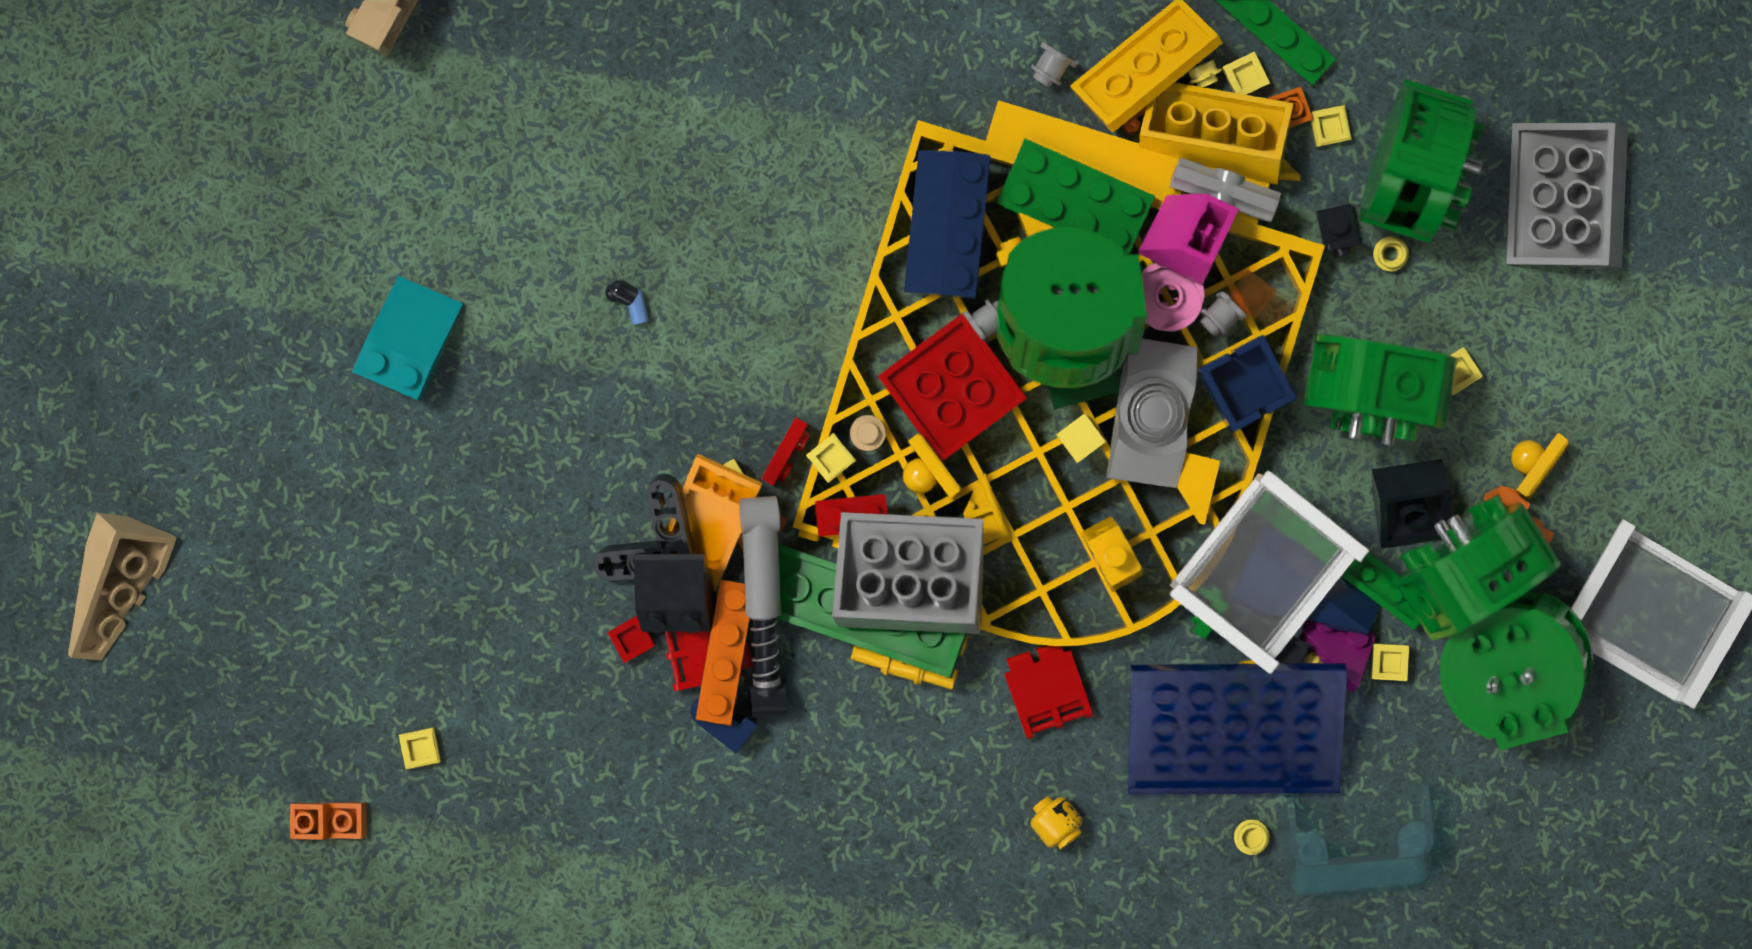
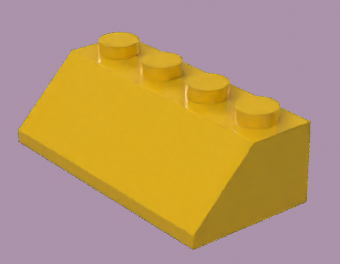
(1219, 130)

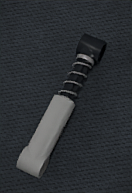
(763, 603)

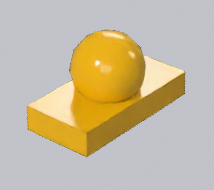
(1531, 459)
(923, 472)

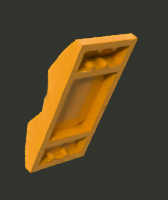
(713, 511)

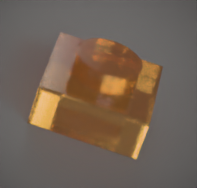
(1252, 294)

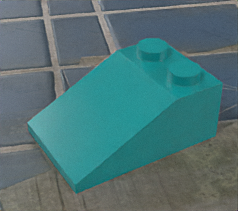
(408, 338)

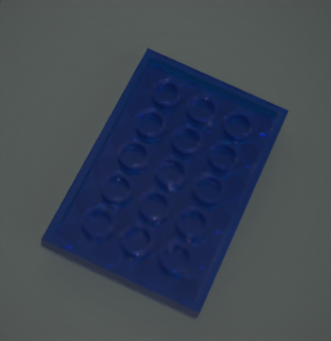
(1235, 728)

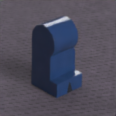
(730, 736)

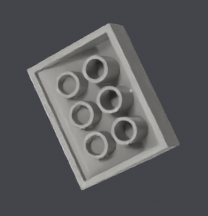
(1567, 194)
(909, 573)

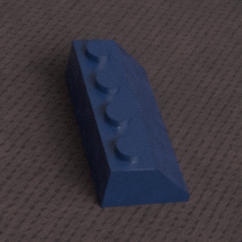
(947, 223)

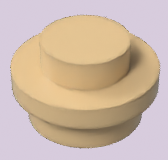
(867, 433)

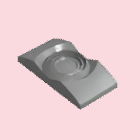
(1153, 414)

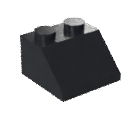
(1410, 502)
(673, 593)

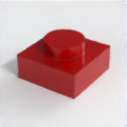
(630, 639)

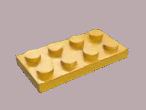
(1146, 64)

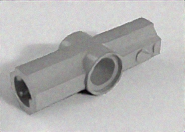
(1225, 186)

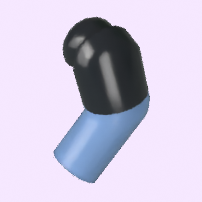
(630, 297)

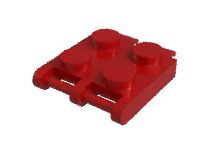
(693, 654)
(1046, 688)

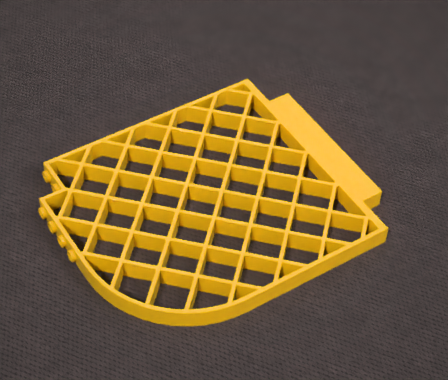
(1144, 171)

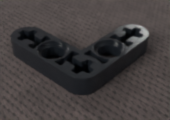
(665, 542)

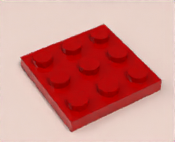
(952, 387)

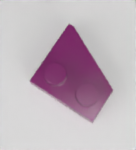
(1339, 647)

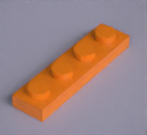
(724, 655)

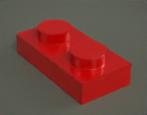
(794, 439)
(829, 511)

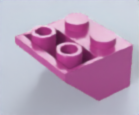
(1188, 233)

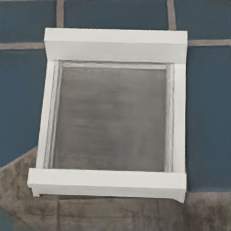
(1265, 569)
(1659, 615)

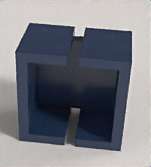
(1246, 383)

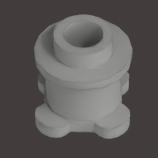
(1051, 66)
(1221, 315)
(983, 320)

